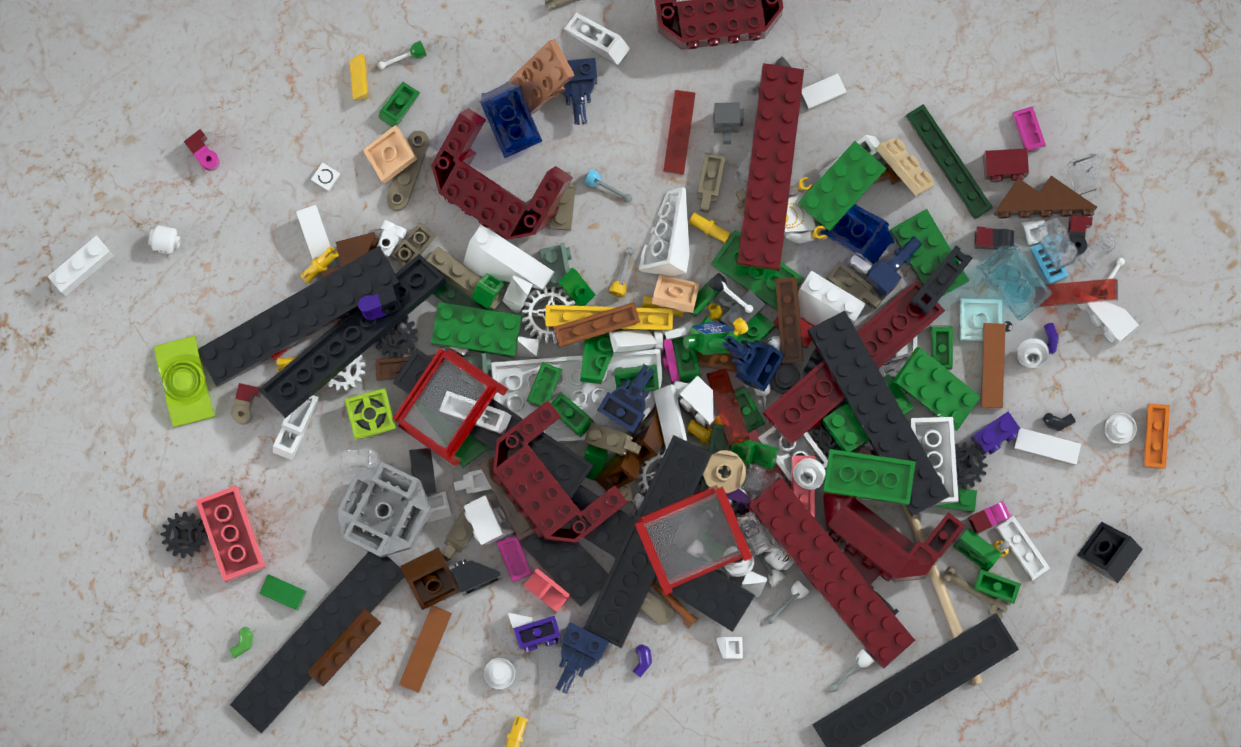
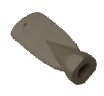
(657, 609)

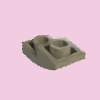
(413, 245)

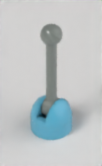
(594, 179)

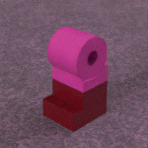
(206, 157)
(988, 517)

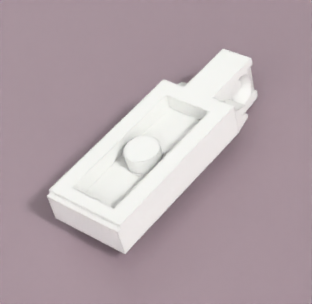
(473, 483)

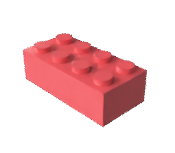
(231, 534)

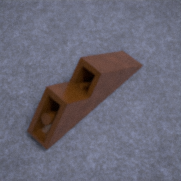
(1052, 199)
(352, 249)
(625, 468)

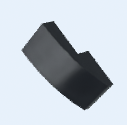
(423, 469)

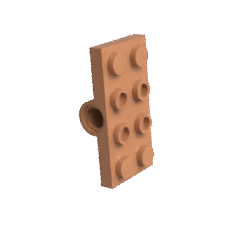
(543, 76)

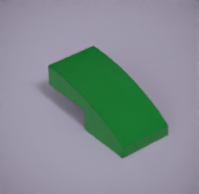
(756, 453)

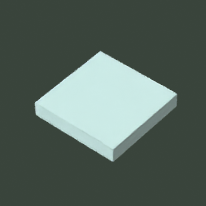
(975, 313)

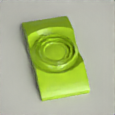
(184, 381)

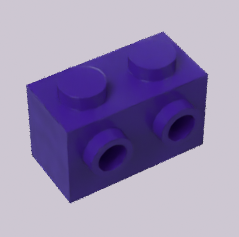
(995, 433)
(537, 633)

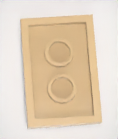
(905, 166)

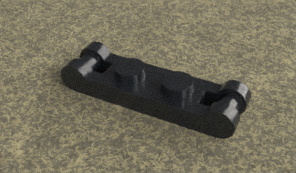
(941, 280)

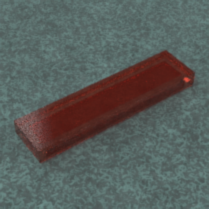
(679, 132)
(1082, 292)
(727, 406)

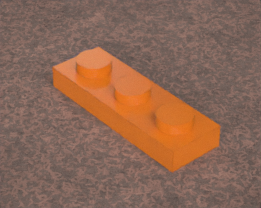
(1156, 436)

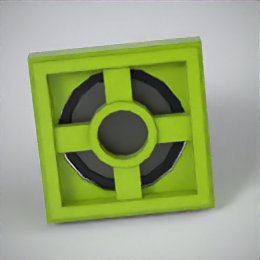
(370, 415)

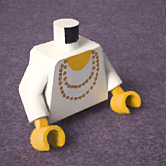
(799, 223)

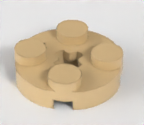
(733, 464)

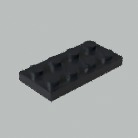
(569, 566)

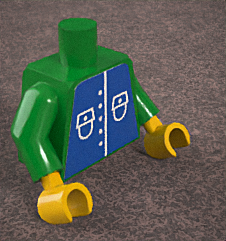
(710, 334)

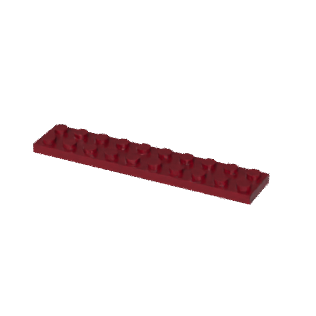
(770, 167)
(818, 392)
(831, 572)

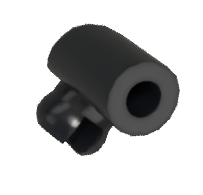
(1058, 423)

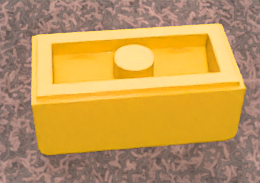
(359, 78)

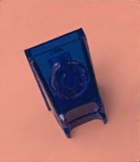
(510, 119)
(861, 234)

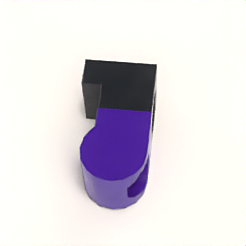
(380, 304)

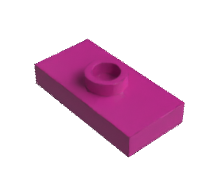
(1029, 129)
(669, 361)
(514, 558)

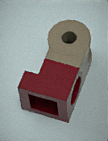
(243, 403)

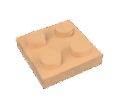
(390, 154)
(675, 293)

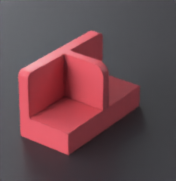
(547, 590)

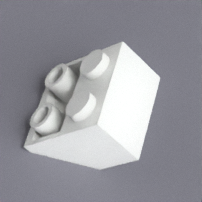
(699, 400)

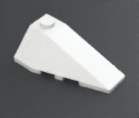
(669, 243)
(501, 259)

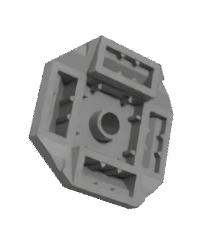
(367, 497)

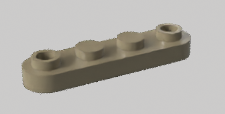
(405, 180)

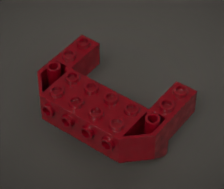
(715, 22)
(483, 197)
(538, 491)
(882, 544)

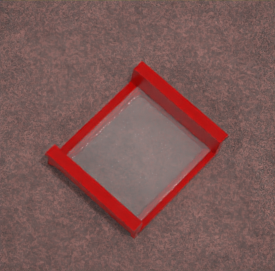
(447, 403)
(692, 537)

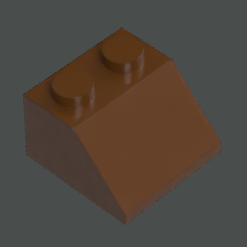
(430, 578)

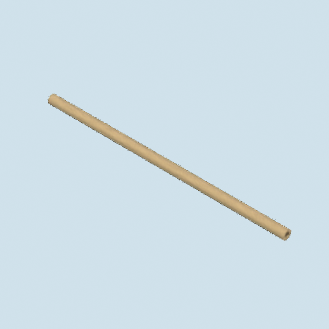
(939, 585)

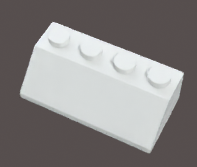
(938, 442)

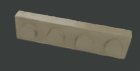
(458, 274)

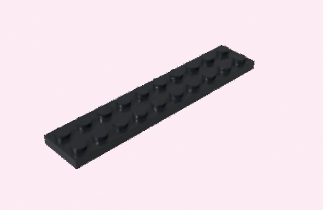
(297, 316)
(347, 341)
(875, 406)
(563, 464)
(632, 569)
(710, 593)
(287, 670)
(917, 685)

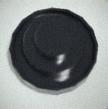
(784, 378)

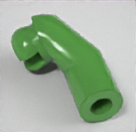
(245, 642)

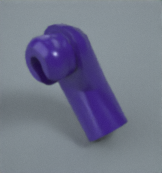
(1052, 338)
(645, 660)

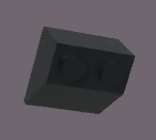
(1110, 552)
(473, 576)

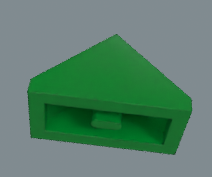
(487, 290)
(596, 457)

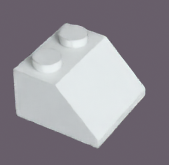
(488, 519)

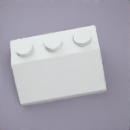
(823, 300)
(802, 447)

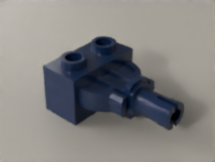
(581, 85)
(884, 275)
(754, 362)
(625, 404)
(581, 651)

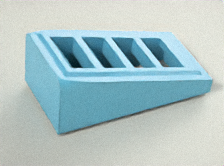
(1042, 266)

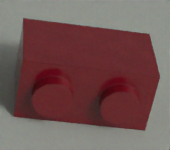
(1005, 164)

